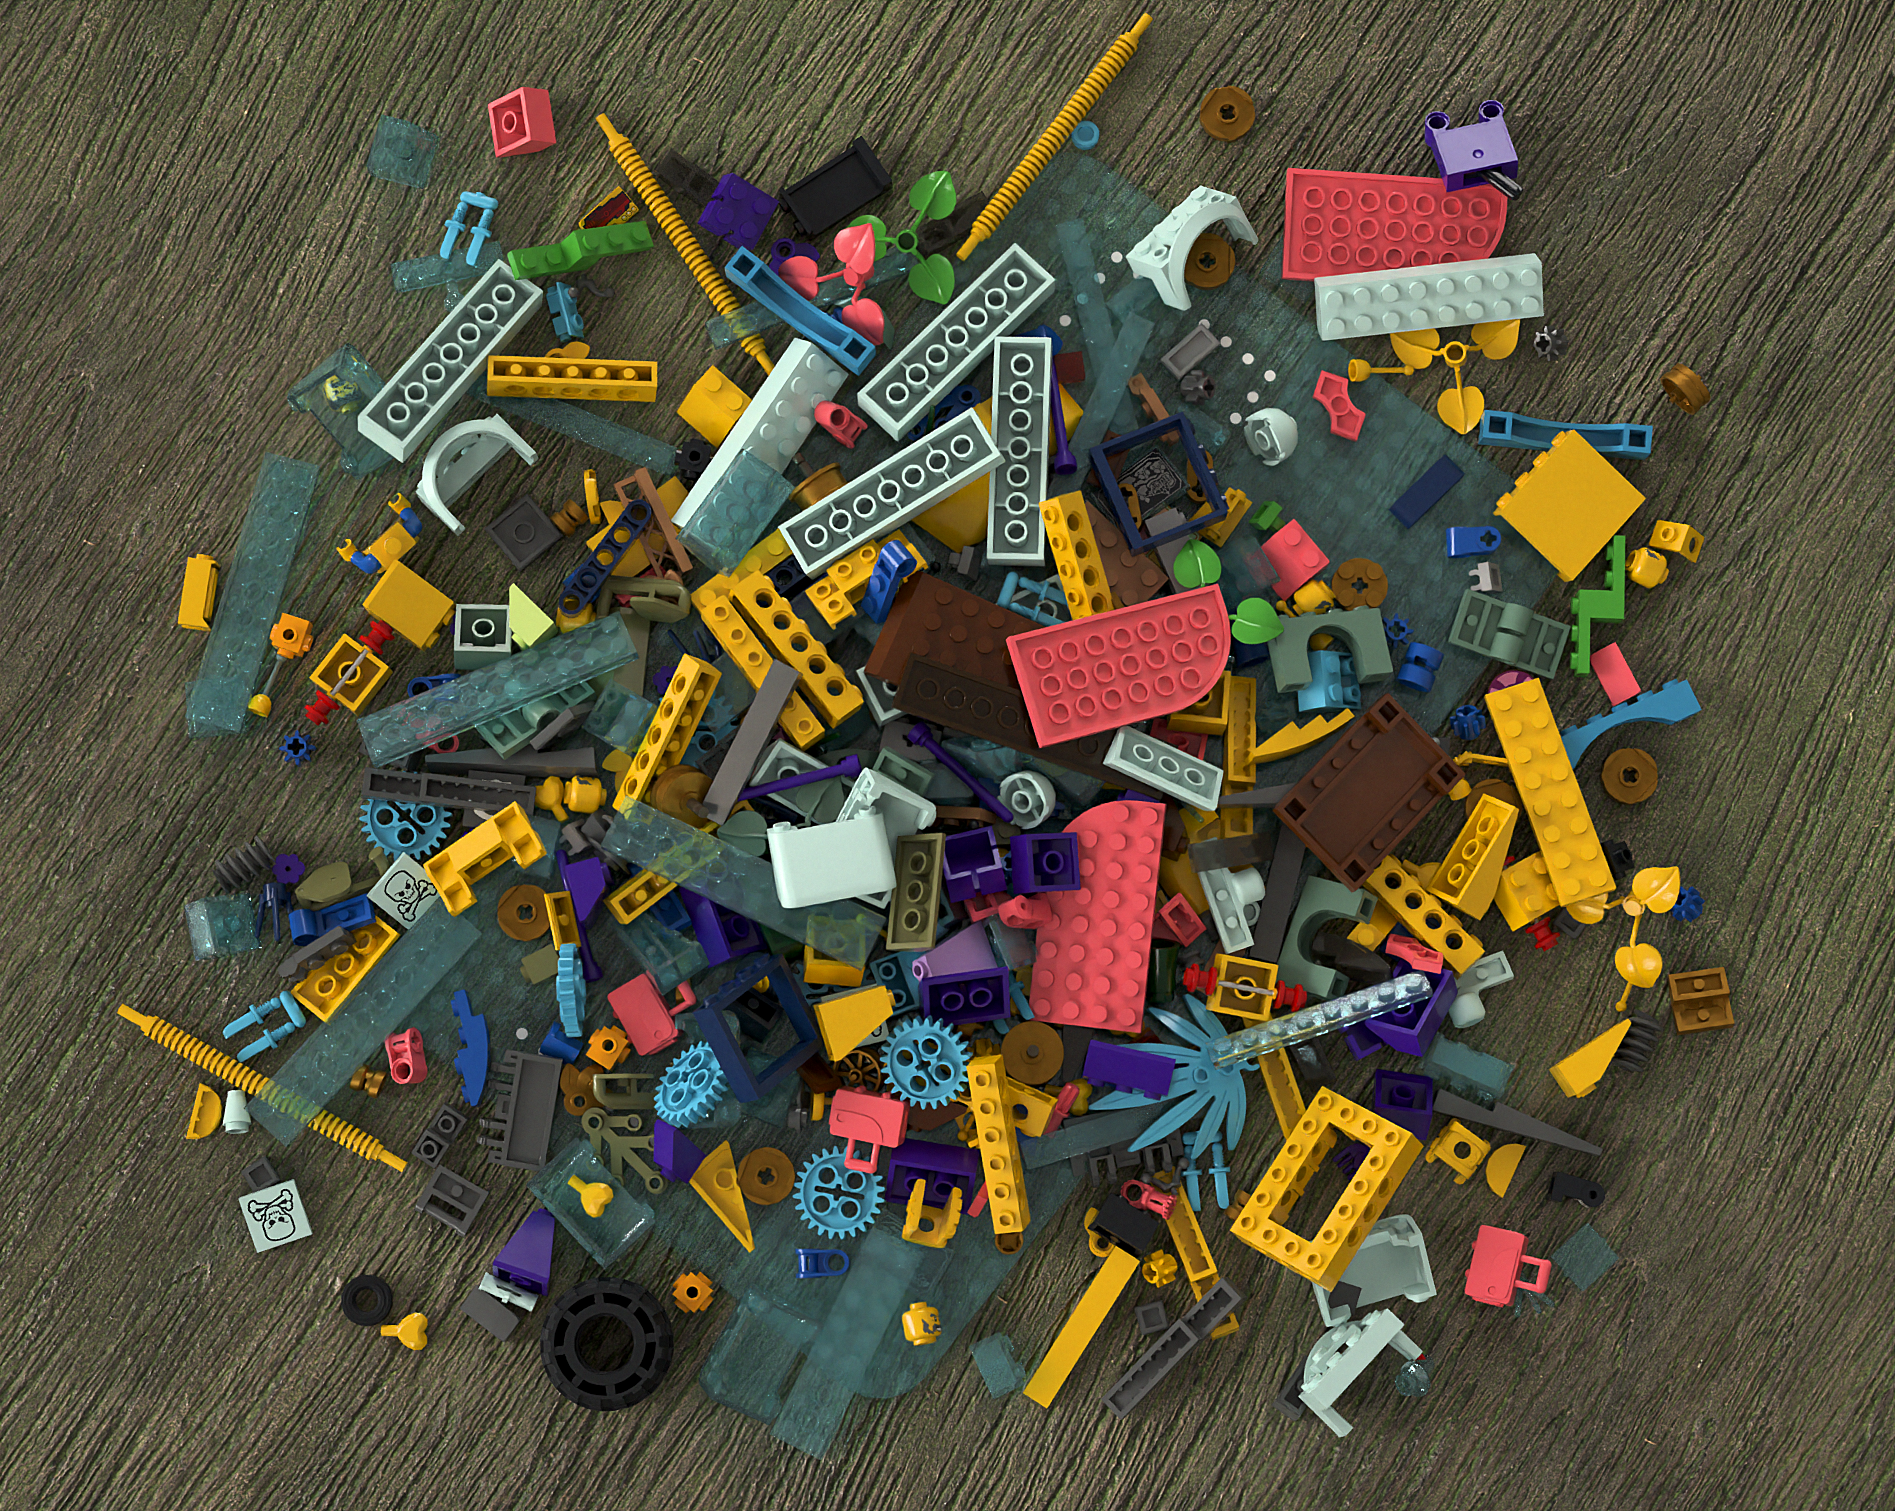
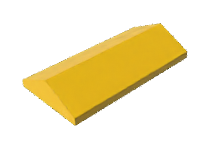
(337, 978)

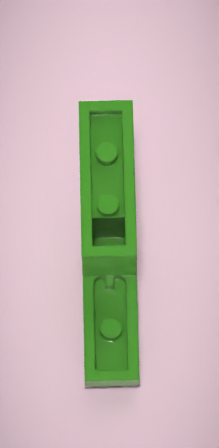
(580, 250)
(1598, 606)

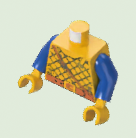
(389, 545)

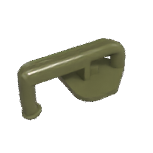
(647, 607)
(334, 883)
(627, 1100)

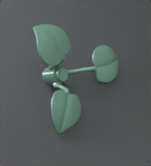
(818, 799)

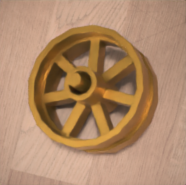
(1685, 388)
(861, 1070)

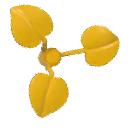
(1461, 406)
(1652, 888)

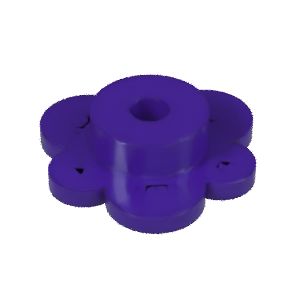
(660, 678)
(280, 869)

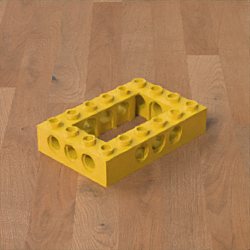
(1358, 1208)

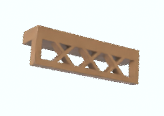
(662, 520)

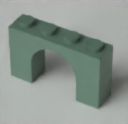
(1358, 629)
(1318, 904)

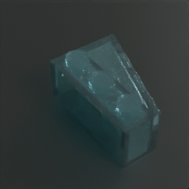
(660, 952)
(1466, 1068)

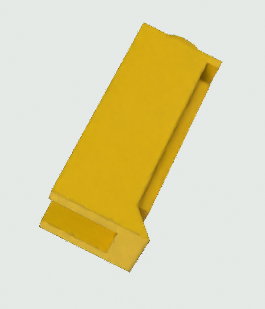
(198, 593)

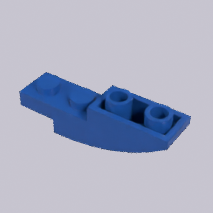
(474, 1060)

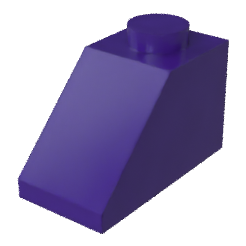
(675, 1153)

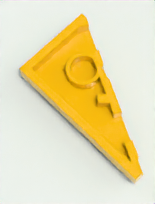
(719, 1187)

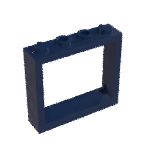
(1196, 454)
(724, 1045)

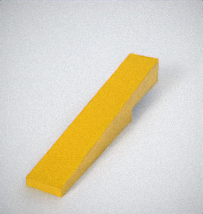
(1238, 744)
(1279, 1084)
(1193, 1250)
(1081, 1326)

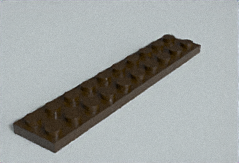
(1001, 717)

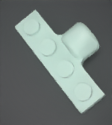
(1226, 897)
(1484, 974)

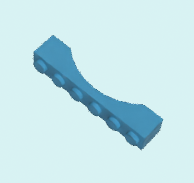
(824, 331)
(1524, 432)
(1666, 707)

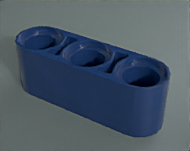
(1426, 491)

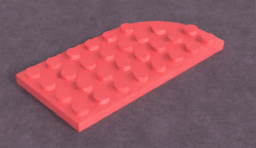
(1383, 223)
(1122, 664)
(1100, 937)

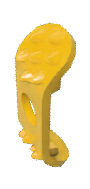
(1467, 758)

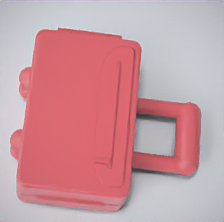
(647, 1014)
(868, 1118)
(1498, 1267)

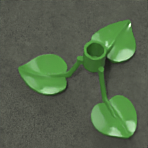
(933, 277)
(1255, 617)

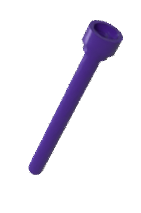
(1065, 462)
(922, 736)
(848, 767)
(591, 970)

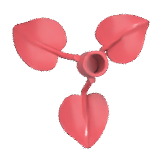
(857, 250)

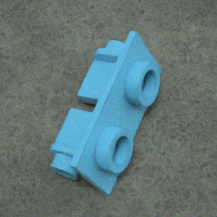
(570, 321)

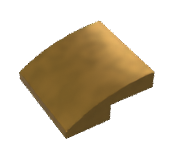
(1700, 1001)

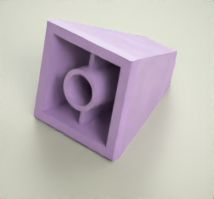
(958, 953)

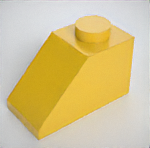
(1372, 934)

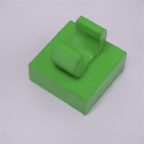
(1267, 517)

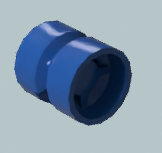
(1416, 676)

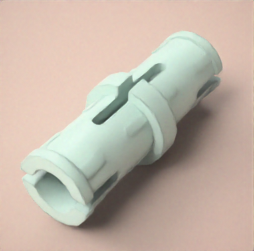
(508, 1292)

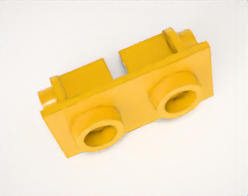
(1238, 507)

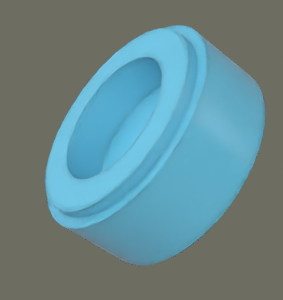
(1085, 135)

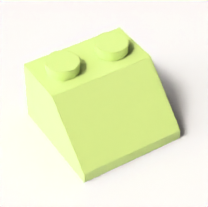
(528, 621)

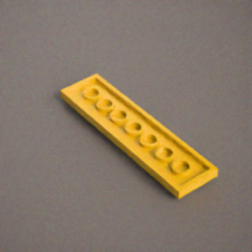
(1550, 792)

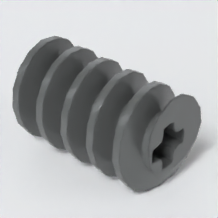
(243, 864)
(1637, 1042)

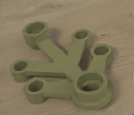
(622, 1146)

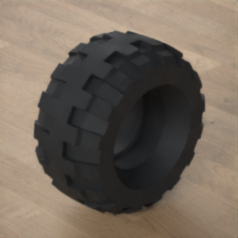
(650, 1354)

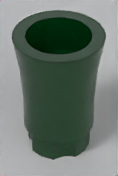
(1162, 970)

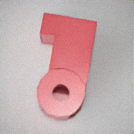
(1026, 912)

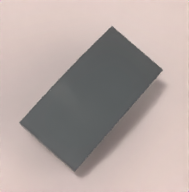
(440, 1135)

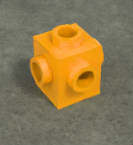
(288, 627)
(598, 1049)
(703, 1298)

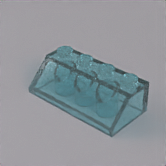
(735, 513)

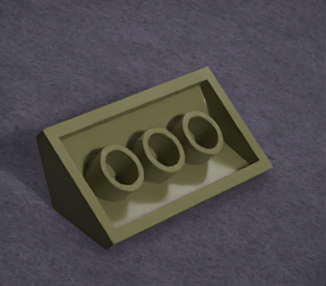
(631, 674)
(917, 892)

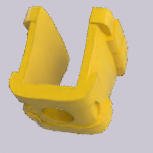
(1443, 1148)
(943, 1220)

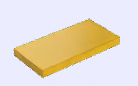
(635, 561)

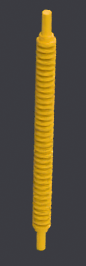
(1054, 137)
(679, 234)
(242, 1077)

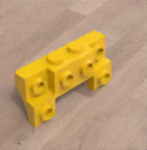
(850, 577)
(480, 853)

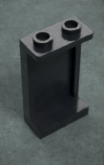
(835, 190)

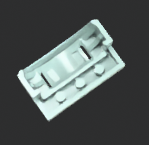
(1166, 248)
(477, 458)
(1365, 1341)

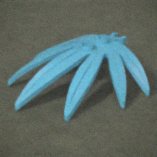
(1199, 1075)

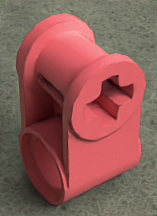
(843, 425)
(405, 1055)

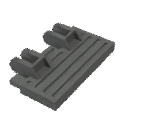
(527, 1109)
(1120, 1153)

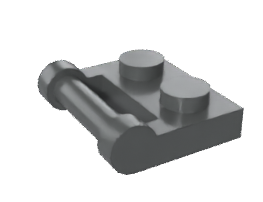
(456, 1192)

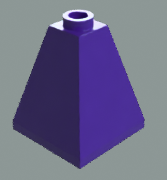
(529, 1254)

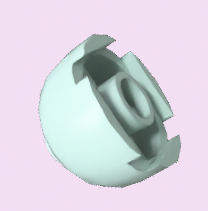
(1271, 435)
(1028, 797)

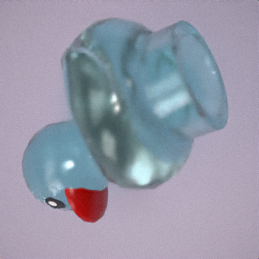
(1414, 1376)

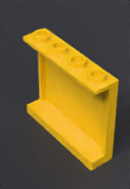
(1569, 503)

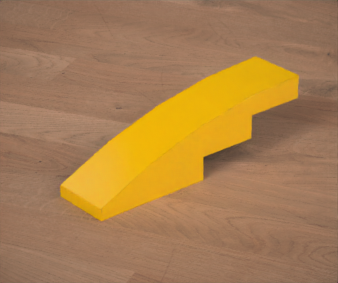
(1294, 740)

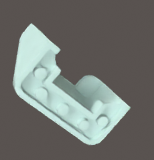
(901, 812)
(831, 859)
(1385, 1266)

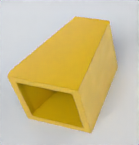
(410, 606)
(852, 1018)

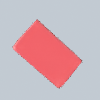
(1614, 674)

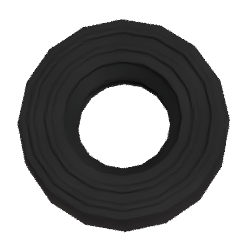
(379, 1313)

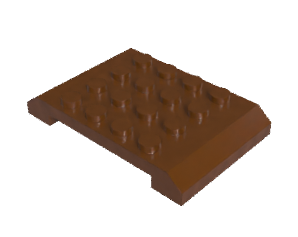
(948, 628)
(1368, 791)

